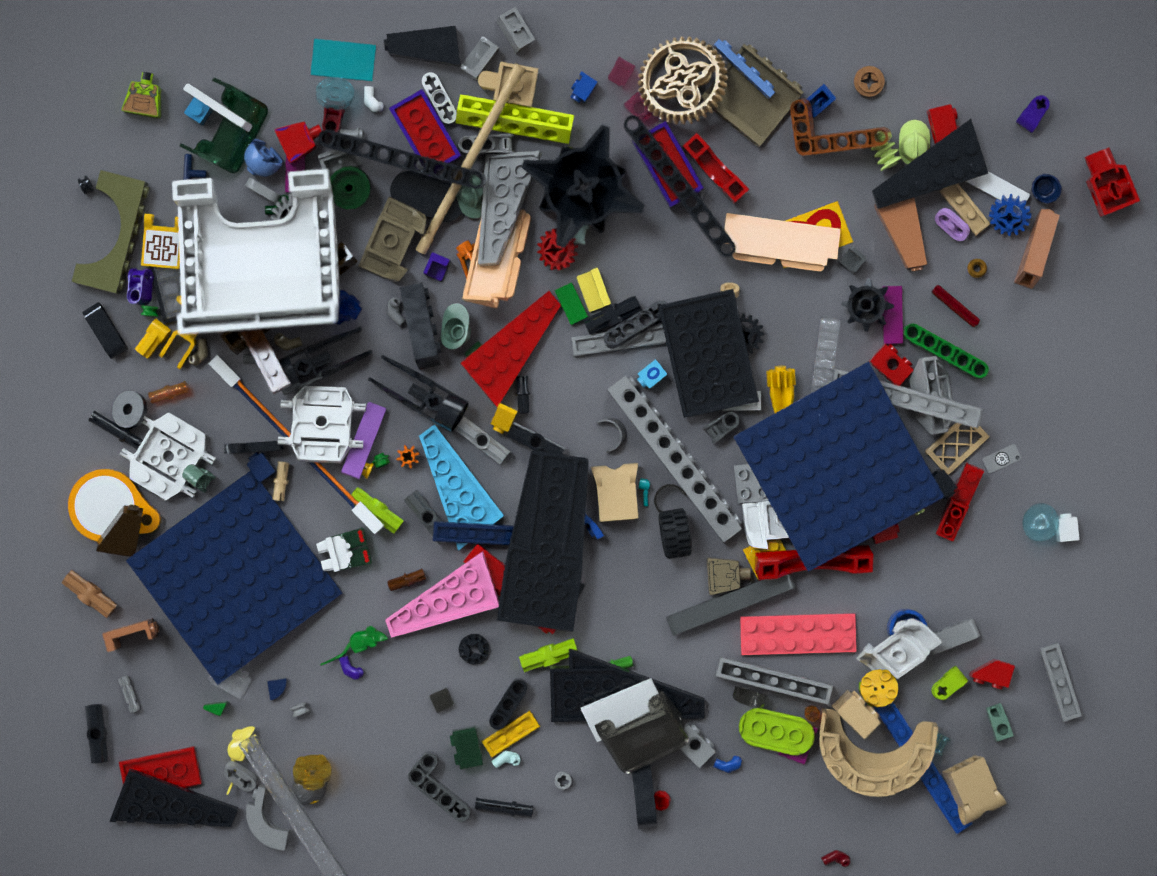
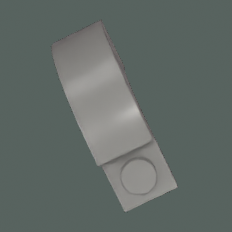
(259, 825)

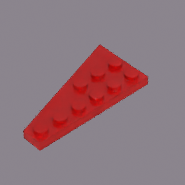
(504, 354)

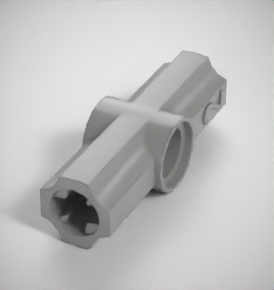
(472, 432)

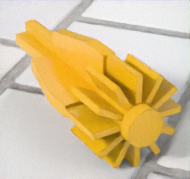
(781, 386)

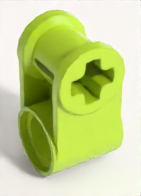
(952, 681)

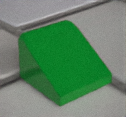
(216, 708)

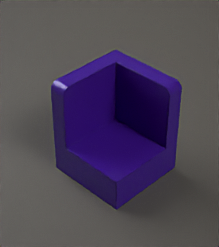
(436, 266)

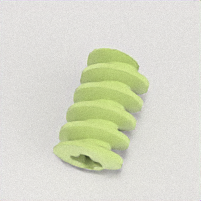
(886, 153)

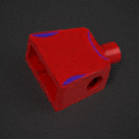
(297, 140)

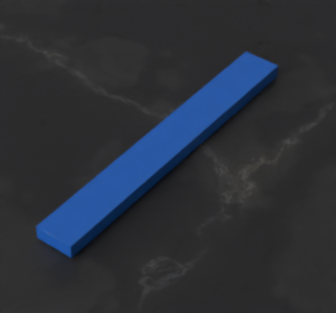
(931, 778)

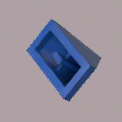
(820, 100)

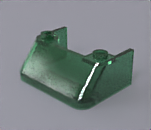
(231, 140)

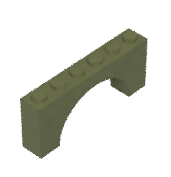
(129, 197)

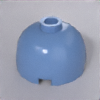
(262, 160)

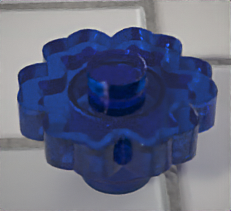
(348, 307)

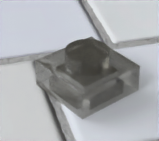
(441, 700)

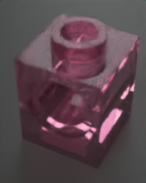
(634, 100)

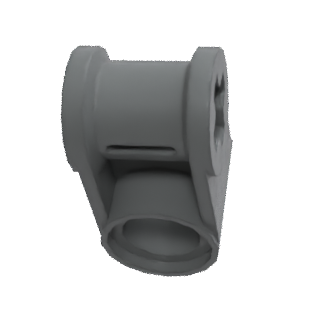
(720, 427)

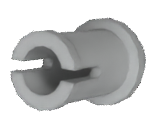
(359, 133)

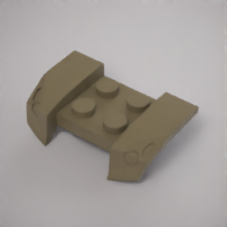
(391, 239)

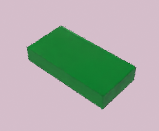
(571, 303)

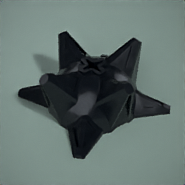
(585, 167)

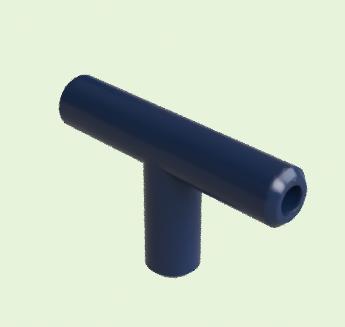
(188, 173)

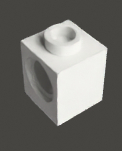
(1067, 528)

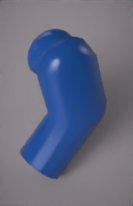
(729, 766)

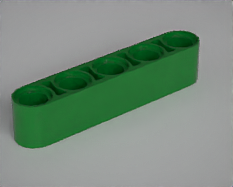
(954, 353)

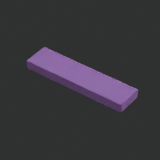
(367, 432)

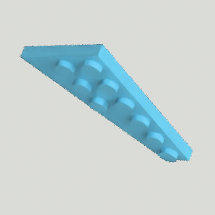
(458, 488)

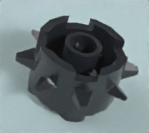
(856, 305)

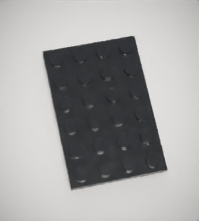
(708, 353)

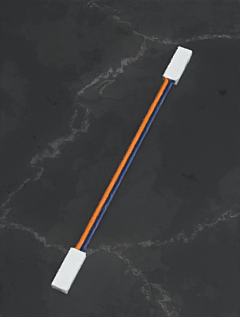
(360, 509)

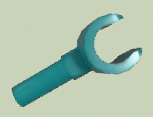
(644, 484)

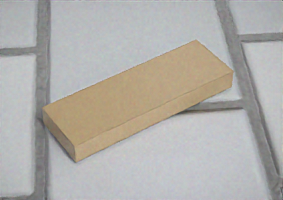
(965, 208)

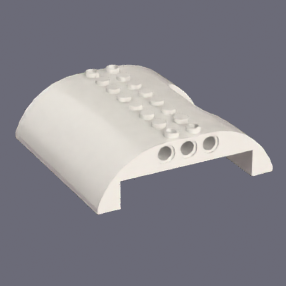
(257, 270)

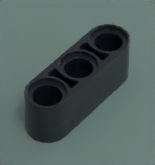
(104, 330)
(504, 712)

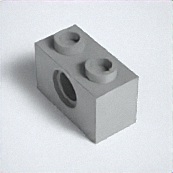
(703, 752)

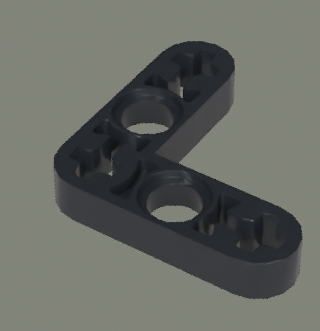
(252, 447)

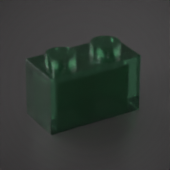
(467, 747)

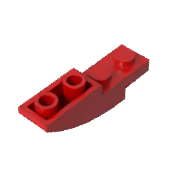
(959, 503)

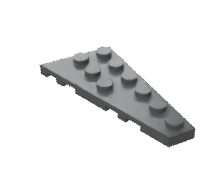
(502, 201)

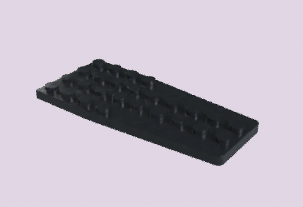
(546, 544)

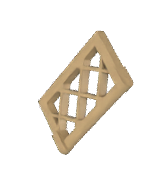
(958, 460)

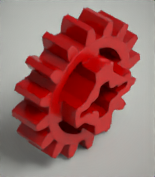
(556, 258)

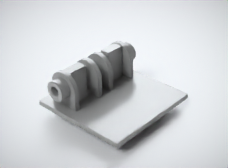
(747, 485)

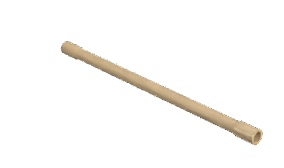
(512, 80)

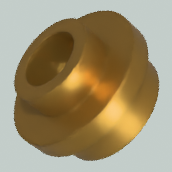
(983, 268)

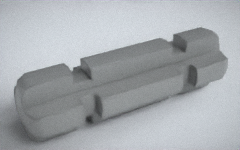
(129, 694)

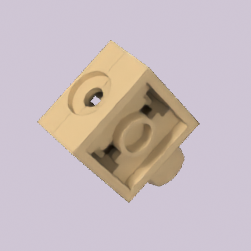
(522, 93)

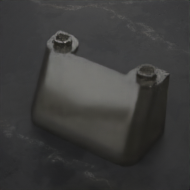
(645, 737)

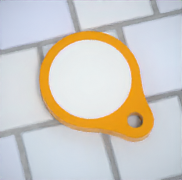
(99, 498)

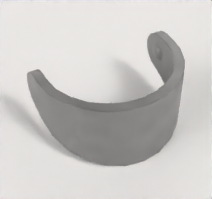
(622, 431)

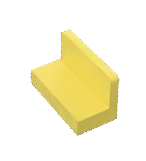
(593, 290)

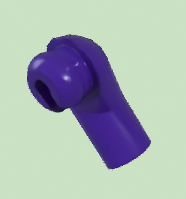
(349, 670)

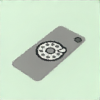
(1001, 458)

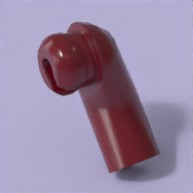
(836, 856)

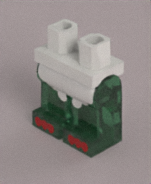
(340, 552)

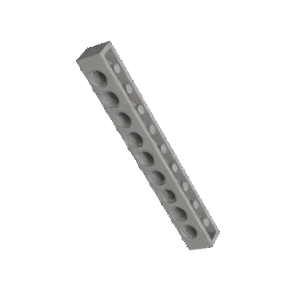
(733, 523)

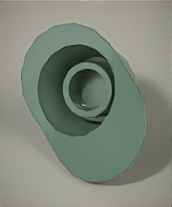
(471, 199)
(455, 326)

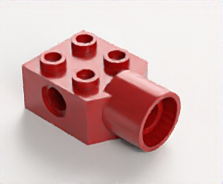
(1109, 183)

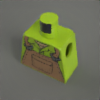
(143, 97)

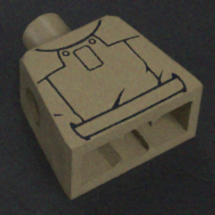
(725, 575)

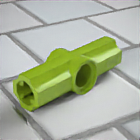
(380, 510)
(547, 655)

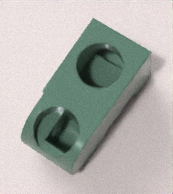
(999, 722)

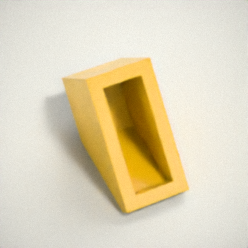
(503, 418)

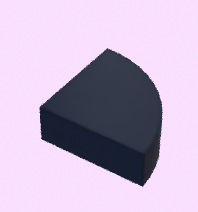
(276, 687)

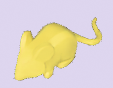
(234, 750)

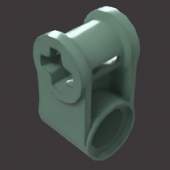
(198, 477)

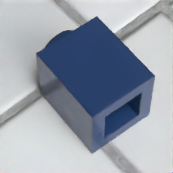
(261, 466)

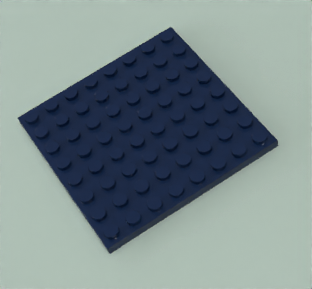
(838, 466)
(234, 577)

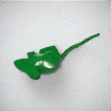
(361, 641)

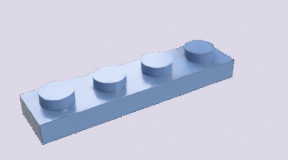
(750, 74)

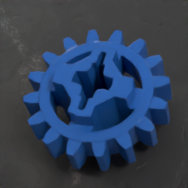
(1002, 215)

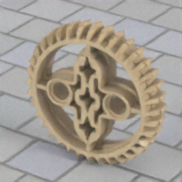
(673, 82)

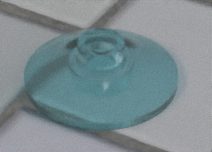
(1033, 518)

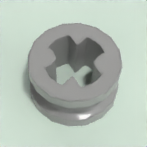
(299, 709)
(557, 783)

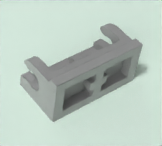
(515, 30)
(479, 58)
(337, 159)

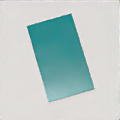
(343, 59)

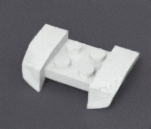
(761, 524)
(902, 650)

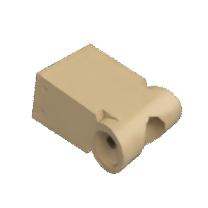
(616, 492)
(973, 788)

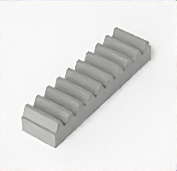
(1060, 682)

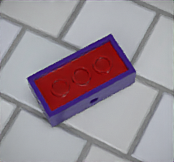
(424, 129)
(669, 144)

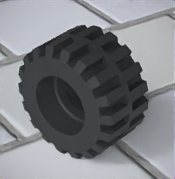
(675, 533)

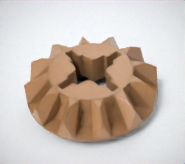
(875, 75)

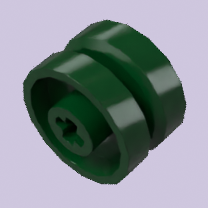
(359, 181)

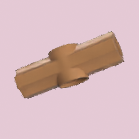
(89, 593)

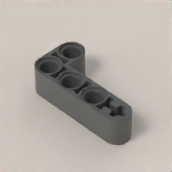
(441, 791)

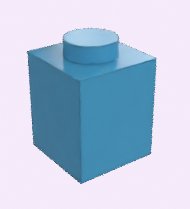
(198, 111)

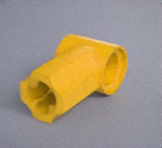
(155, 334)

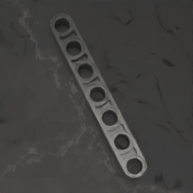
(728, 603)

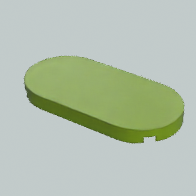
(776, 731)

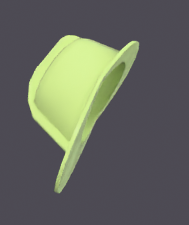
(913, 140)

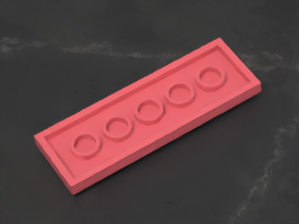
(798, 634)

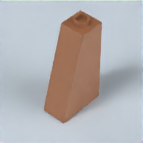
(905, 233)
(1037, 249)

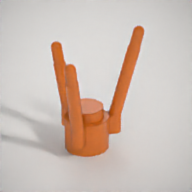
(465, 251)

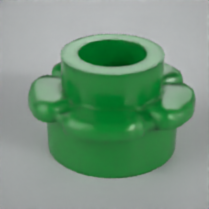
(380, 460)

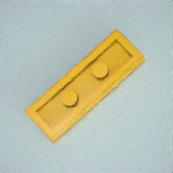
(510, 733)

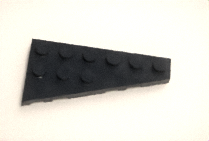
(941, 166)

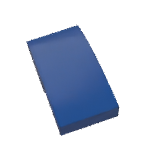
(593, 529)

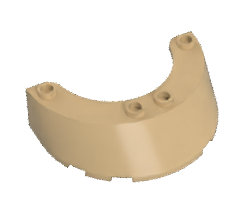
(875, 772)

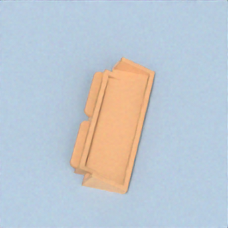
(769, 239)
(493, 283)

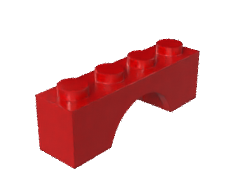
(713, 167)

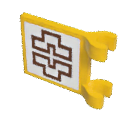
(160, 244)

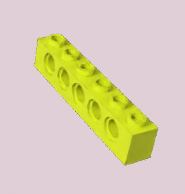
(516, 119)

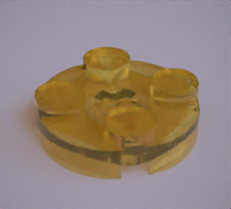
(312, 762)

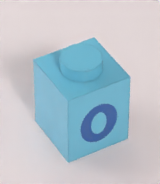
(651, 374)

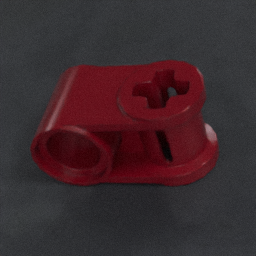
(333, 116)

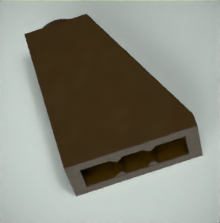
(122, 532)

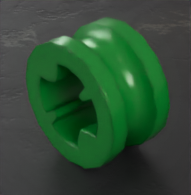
(149, 311)

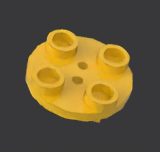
(876, 679)

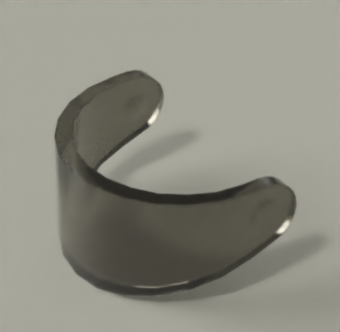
(664, 486)
(749, 697)

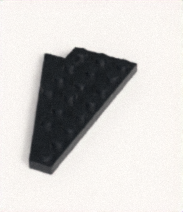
(592, 679)

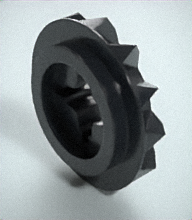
(483, 648)

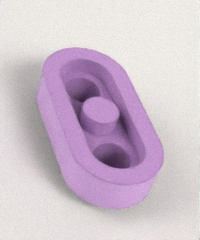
(952, 224)

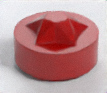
(662, 800)

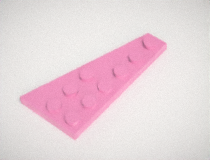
(455, 596)

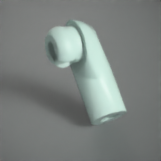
(506, 757)

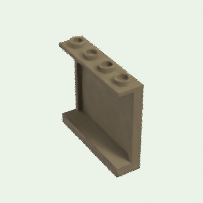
(746, 106)

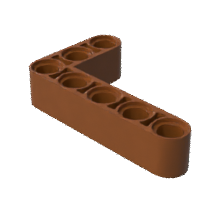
(832, 138)

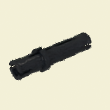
(123, 434)
(526, 809)

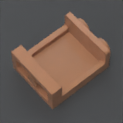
(112, 636)

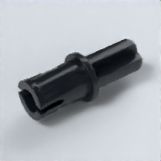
(523, 394)

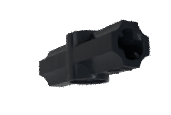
(612, 315)
(524, 435)
(97, 746)

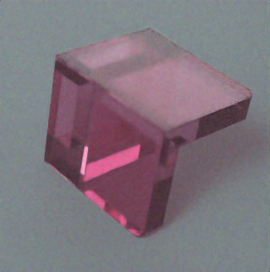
(621, 72)

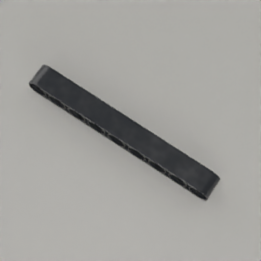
(392, 159)
(678, 177)

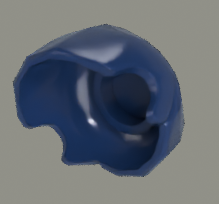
(1046, 188)

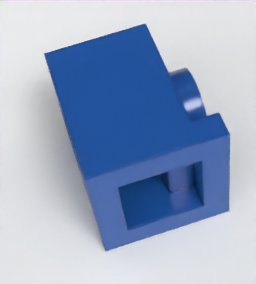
(583, 88)

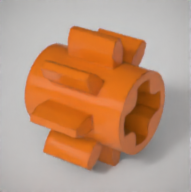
(402, 458)

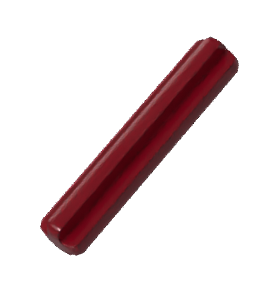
(956, 306)

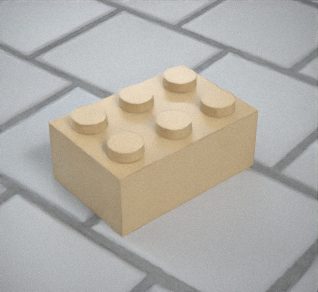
(860, 717)

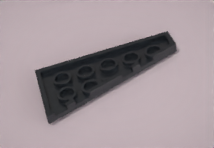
(161, 802)

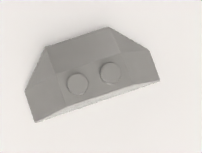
(933, 379)

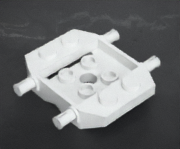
(316, 403)
(153, 450)

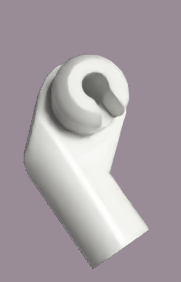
(370, 101)

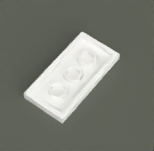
(620, 706)

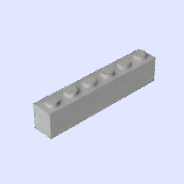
(773, 680)

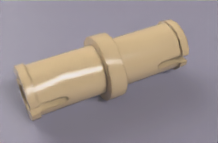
(280, 481)

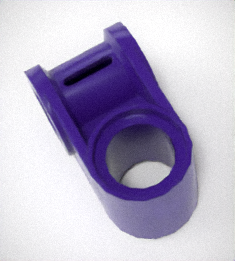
(1032, 115)
(140, 286)

